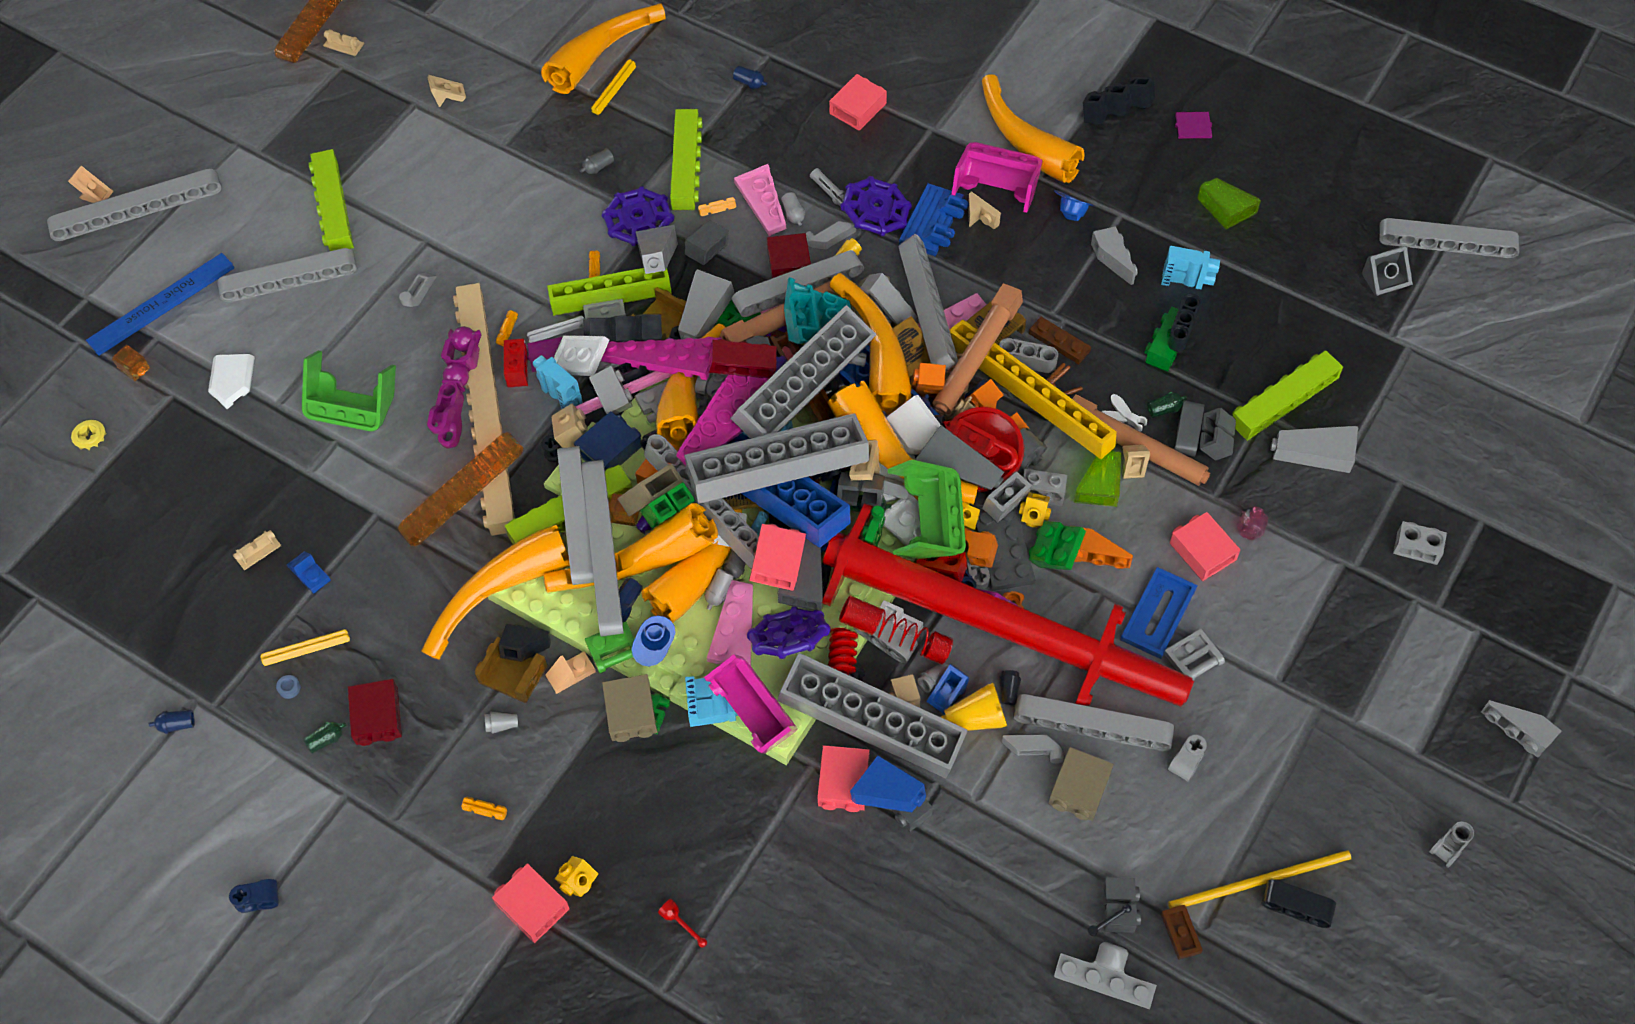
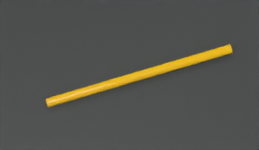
(1261, 879)

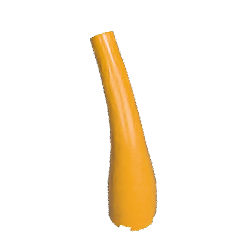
(576, 57)
(1057, 154)
(887, 366)
(678, 405)
(876, 427)
(666, 544)
(519, 563)
(685, 582)

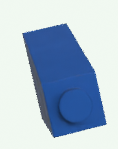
(888, 788)

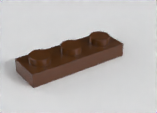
(1060, 339)

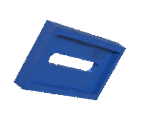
(1135, 630)

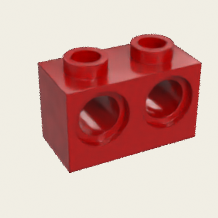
(515, 363)
(950, 566)

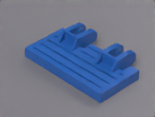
(934, 217)

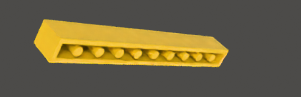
(1040, 394)

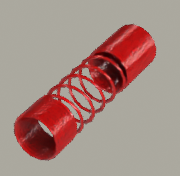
(867, 618)

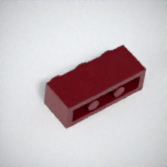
(742, 359)

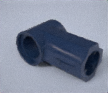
(628, 594)

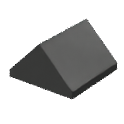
(1388, 271)

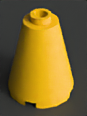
(978, 710)

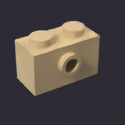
(568, 425)

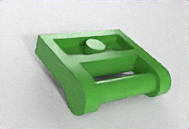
(606, 645)

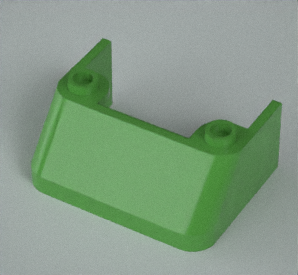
(327, 404)
(939, 509)

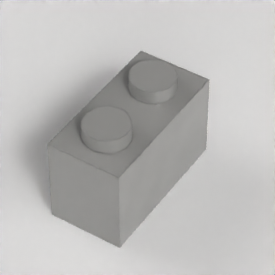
(611, 390)
(1007, 497)

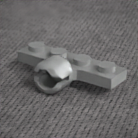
(1106, 975)

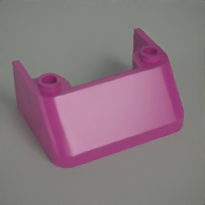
(999, 169)
(751, 702)

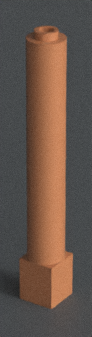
(1004, 308)
(763, 323)
(1159, 452)

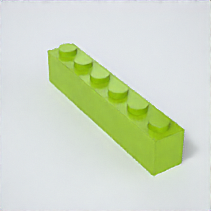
(685, 159)
(331, 201)
(625, 285)
(1286, 394)
(553, 511)

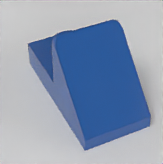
(308, 572)
(948, 688)

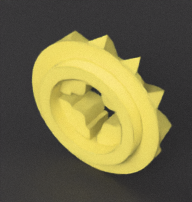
(83, 429)

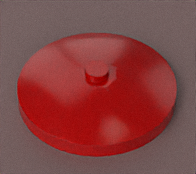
(1003, 428)

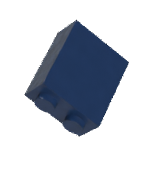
(609, 441)

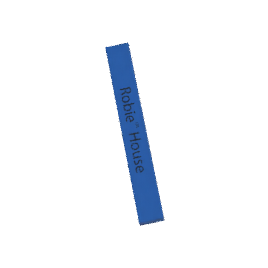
(160, 304)

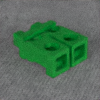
(667, 505)

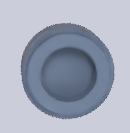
(288, 686)

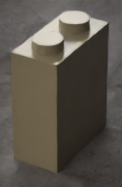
(650, 489)
(629, 708)
(1080, 784)

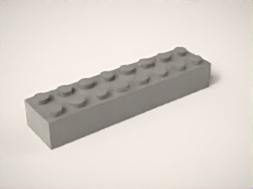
(804, 375)
(776, 458)
(872, 715)

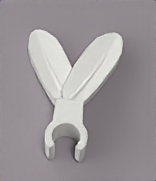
(1124, 414)

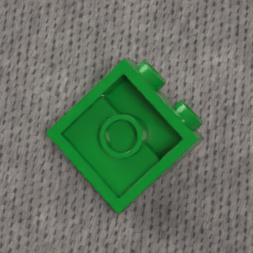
(1056, 545)

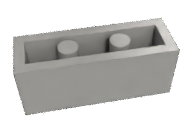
(887, 299)

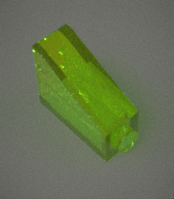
(1227, 202)
(1101, 482)

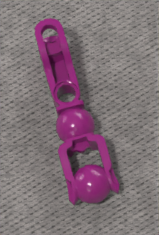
(455, 375)

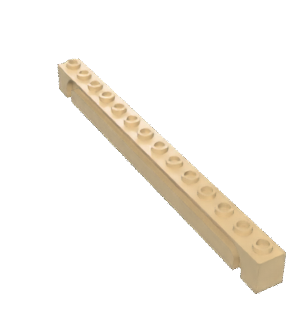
(485, 407)

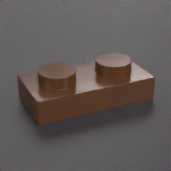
(1181, 932)

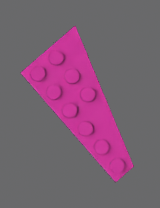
(664, 356)
(714, 425)

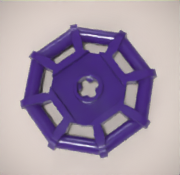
(880, 193)
(633, 203)
(790, 631)

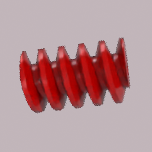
(842, 650)

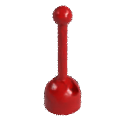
(670, 911)

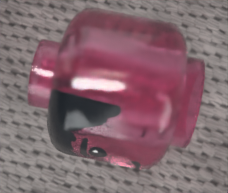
(1252, 523)

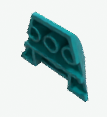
(808, 310)

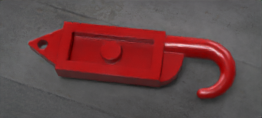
(981, 441)

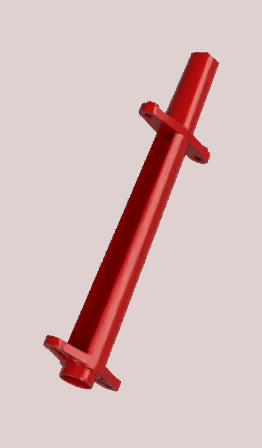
(976, 608)

